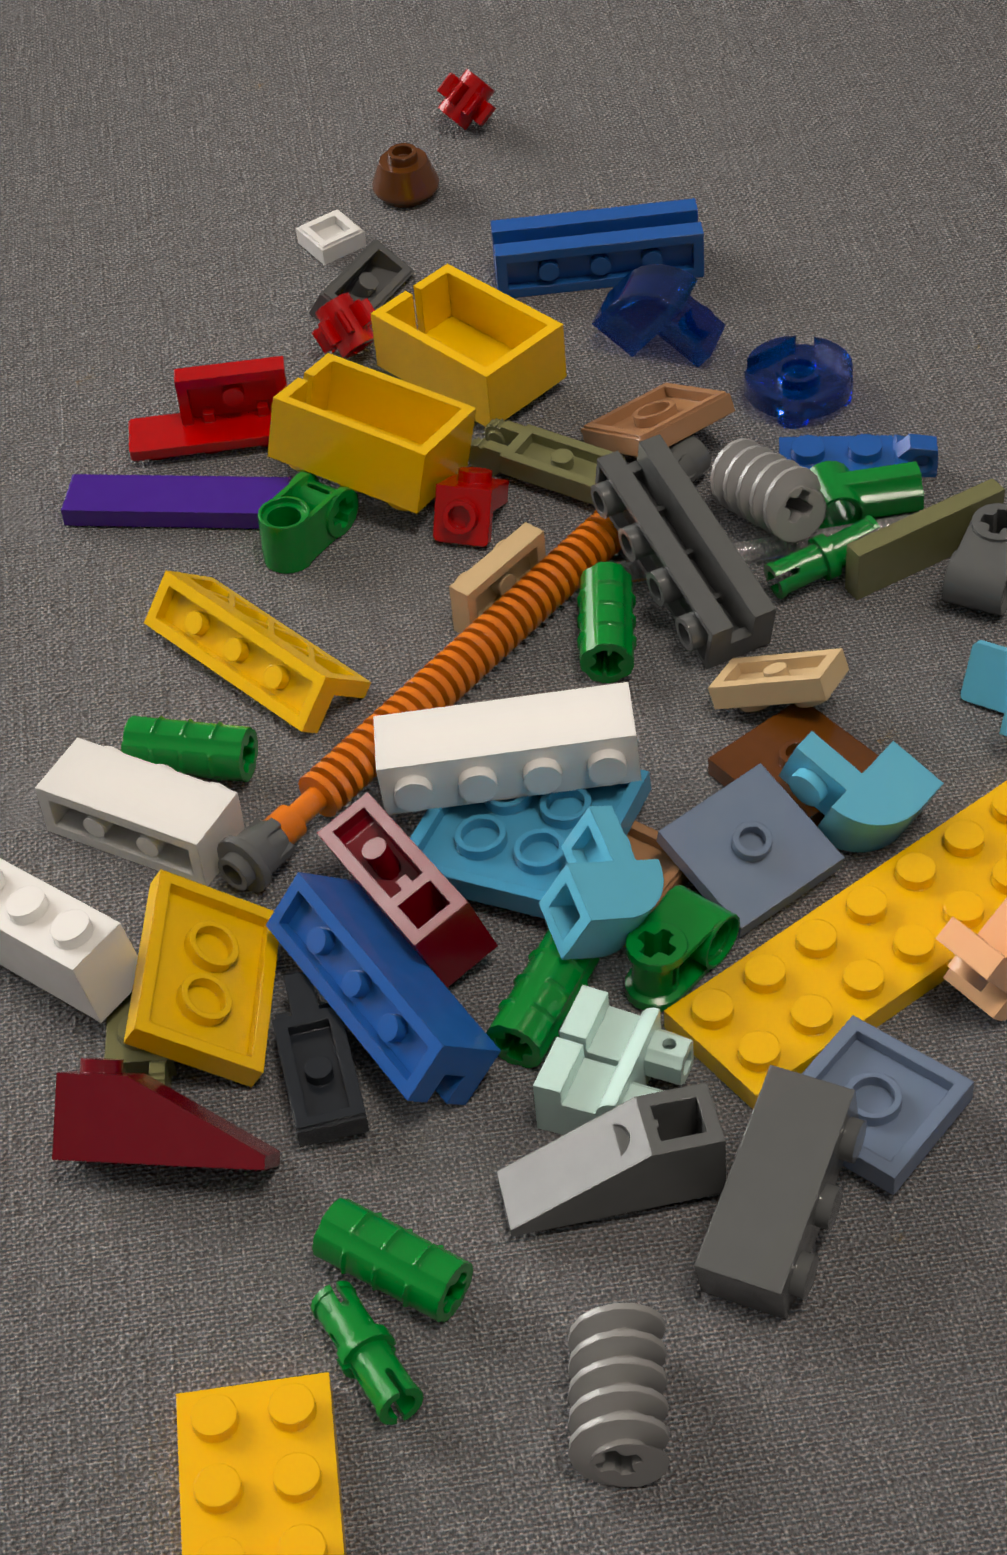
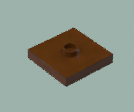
(776, 740)

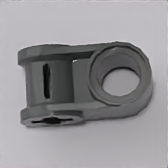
(979, 567)

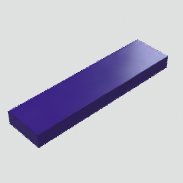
(168, 500)

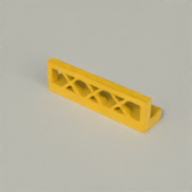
(251, 649)

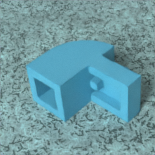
(865, 807)
(600, 889)

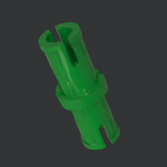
(820, 559)
(367, 1353)

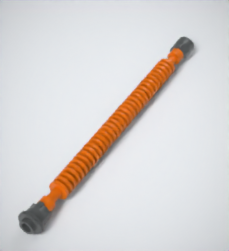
(330, 784)

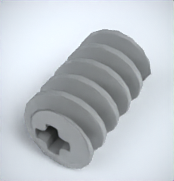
(768, 490)
(618, 1395)

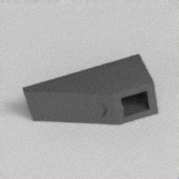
(624, 1161)

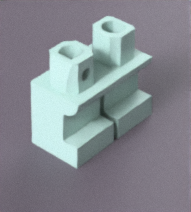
(605, 1061)

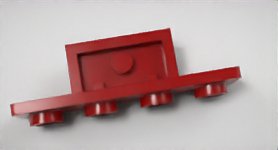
(219, 410)

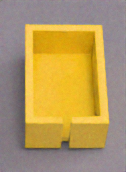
(470, 344)
(370, 432)

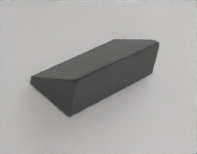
(371, 275)

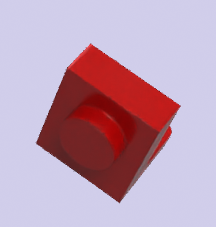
(467, 505)

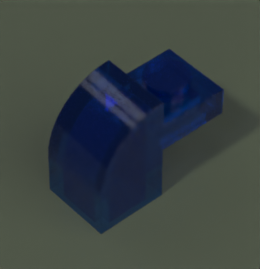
(659, 303)

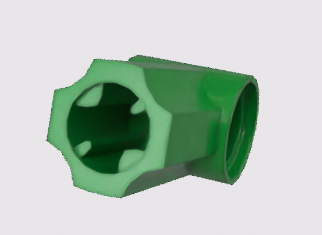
(868, 491)

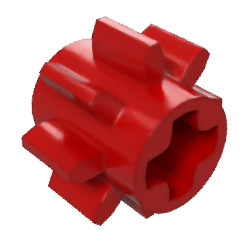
(466, 99)
(344, 325)

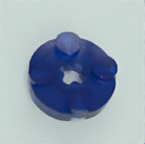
(798, 380)

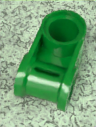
(304, 522)
(677, 948)

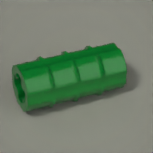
(606, 622)
(193, 746)
(538, 1004)
(392, 1259)

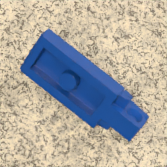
(863, 451)

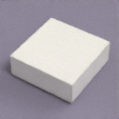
(331, 237)

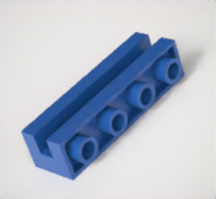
(594, 246)
(382, 989)

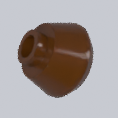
(405, 177)

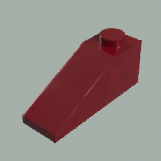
(408, 889)
(142, 1121)

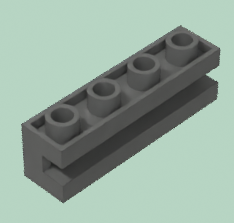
(683, 553)

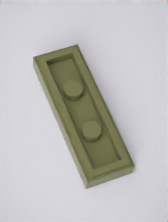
(915, 540)

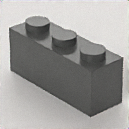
(780, 1193)

